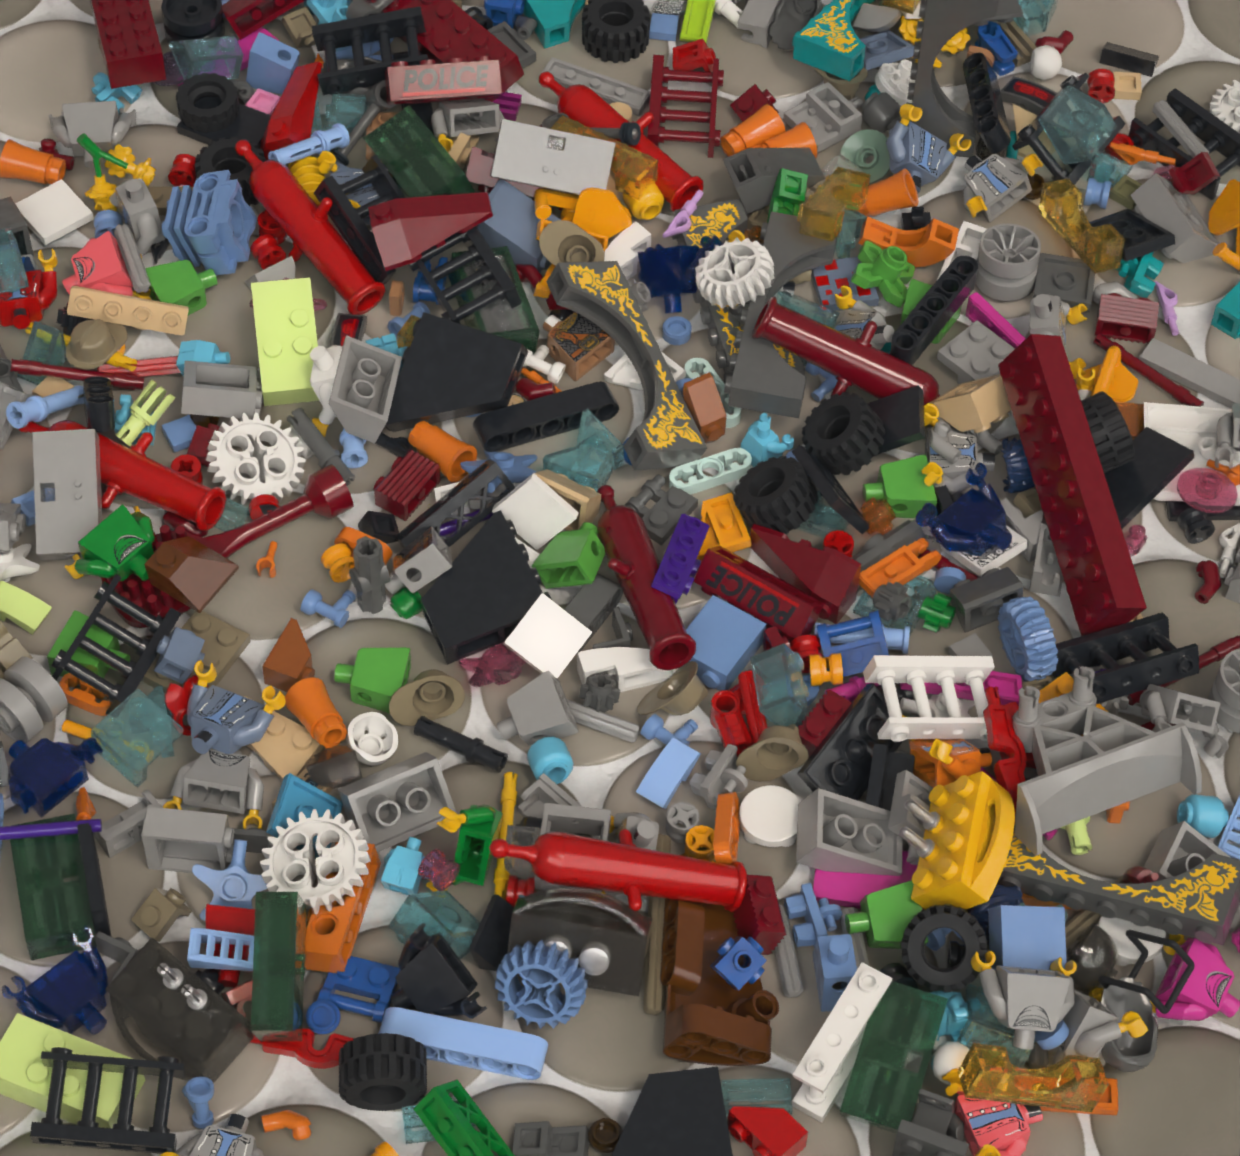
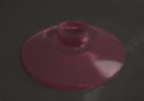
(1207, 490)

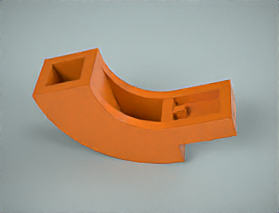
(921, 246)

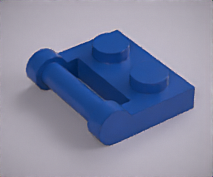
(859, 653)
(363, 979)

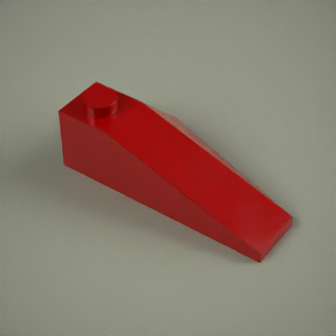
(295, 110)

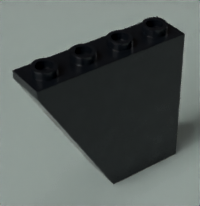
(453, 373)
(482, 592)
(678, 1117)

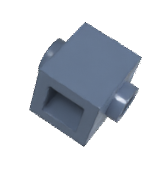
(179, 654)

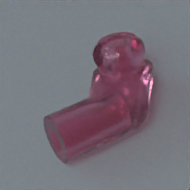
(1136, 539)

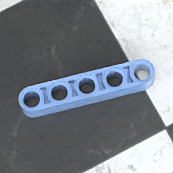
(470, 1043)

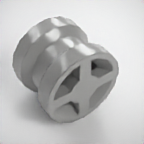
(684, 814)

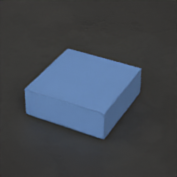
(664, 27)
(179, 433)

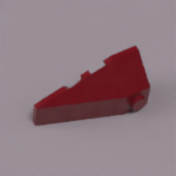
(416, 224)
(817, 572)

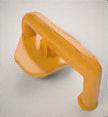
(594, 209)
(1224, 217)
(1113, 377)

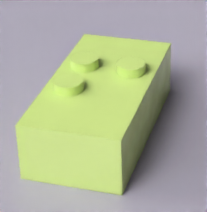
(285, 339)
(28, 1080)

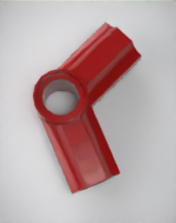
(730, 724)

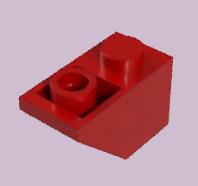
(767, 1130)

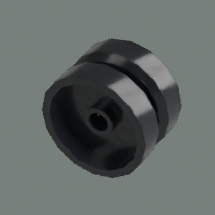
(192, 19)

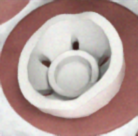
(370, 747)

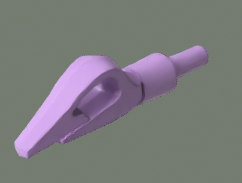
(683, 216)
(1167, 306)

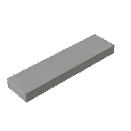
(606, 87)
(1192, 373)

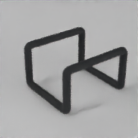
(1134, 937)

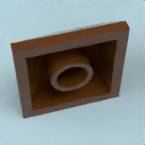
(189, 571)

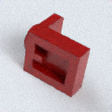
(693, 56)

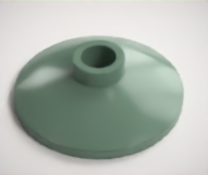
(865, 144)

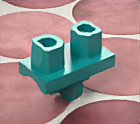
(1135, 271)

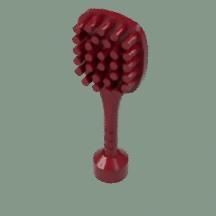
(323, 494)

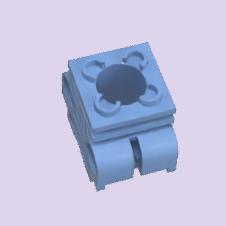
(210, 223)

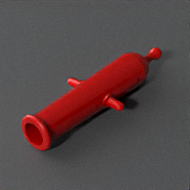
(592, 111)
(311, 231)
(135, 474)
(629, 869)

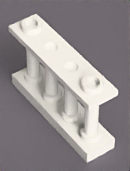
(931, 669)
(835, 1048)

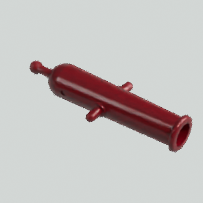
(845, 357)
(635, 566)

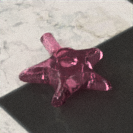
(494, 666)

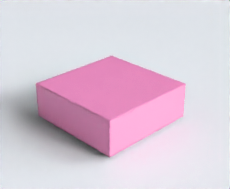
(263, 101)

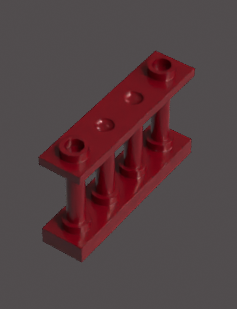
(662, 94)

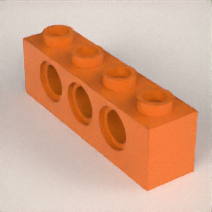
(333, 933)

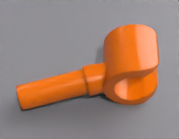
(1233, 473)
(268, 561)

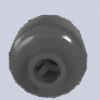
(881, 112)

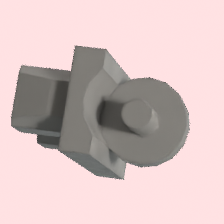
(722, 778)

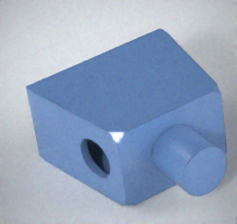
(271, 64)
(833, 963)

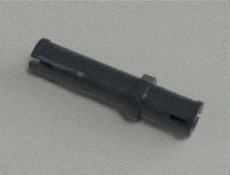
(472, 749)

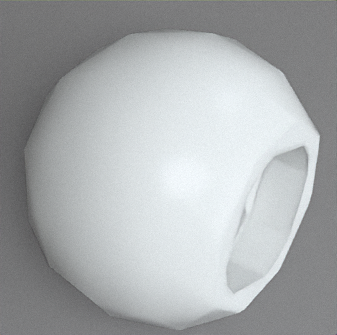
(1045, 62)
(948, 1057)

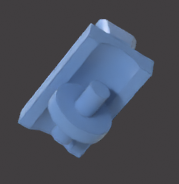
(816, 918)

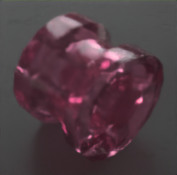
(438, 869)

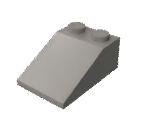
(846, 836)
(1180, 850)

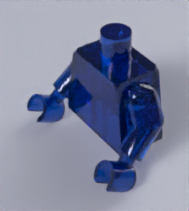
(672, 271)
(972, 521)
(48, 772)
(69, 992)

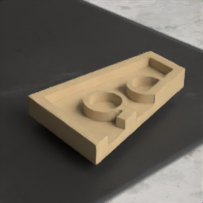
(285, 746)

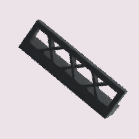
(455, 500)

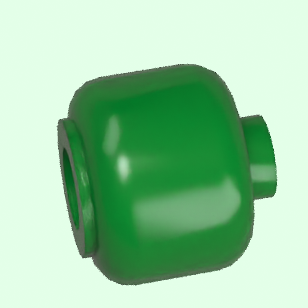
(406, 603)

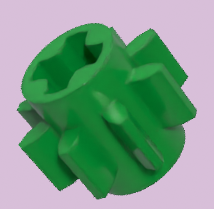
(937, 612)

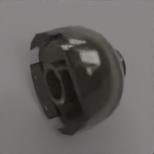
(1094, 956)

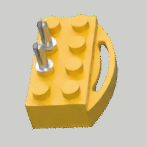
(962, 842)

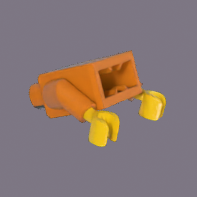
(947, 759)

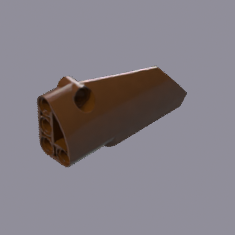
(702, 1012)

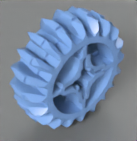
(1027, 638)
(541, 973)

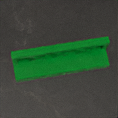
(451, 1123)

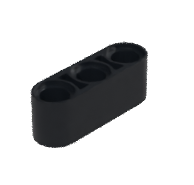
(99, 404)

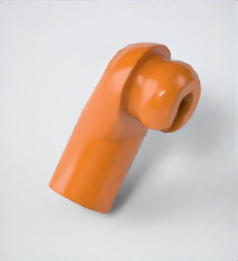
(290, 1120)

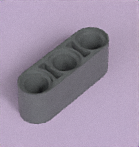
(595, 603)

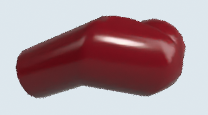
(1059, 43)
(529, 274)
(531, 390)
(174, 521)

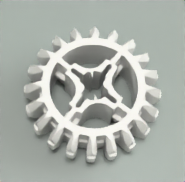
(734, 273)

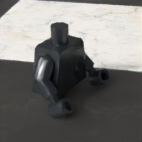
(434, 978)

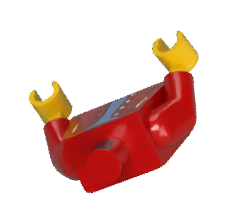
(29, 303)

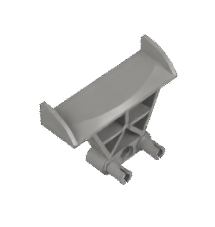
(1095, 771)

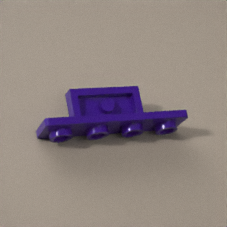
(680, 558)

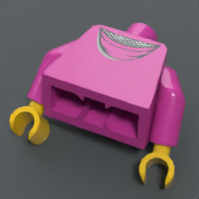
(1206, 987)

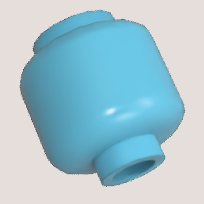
(551, 758)
(1204, 814)

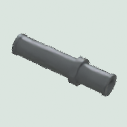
(318, 444)

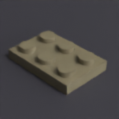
(221, 647)

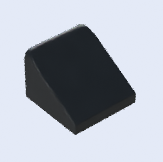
(380, 526)

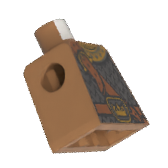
(577, 343)

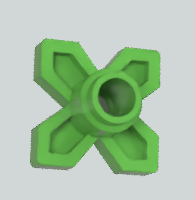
(885, 270)

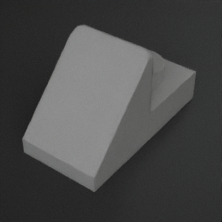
(1027, 528)

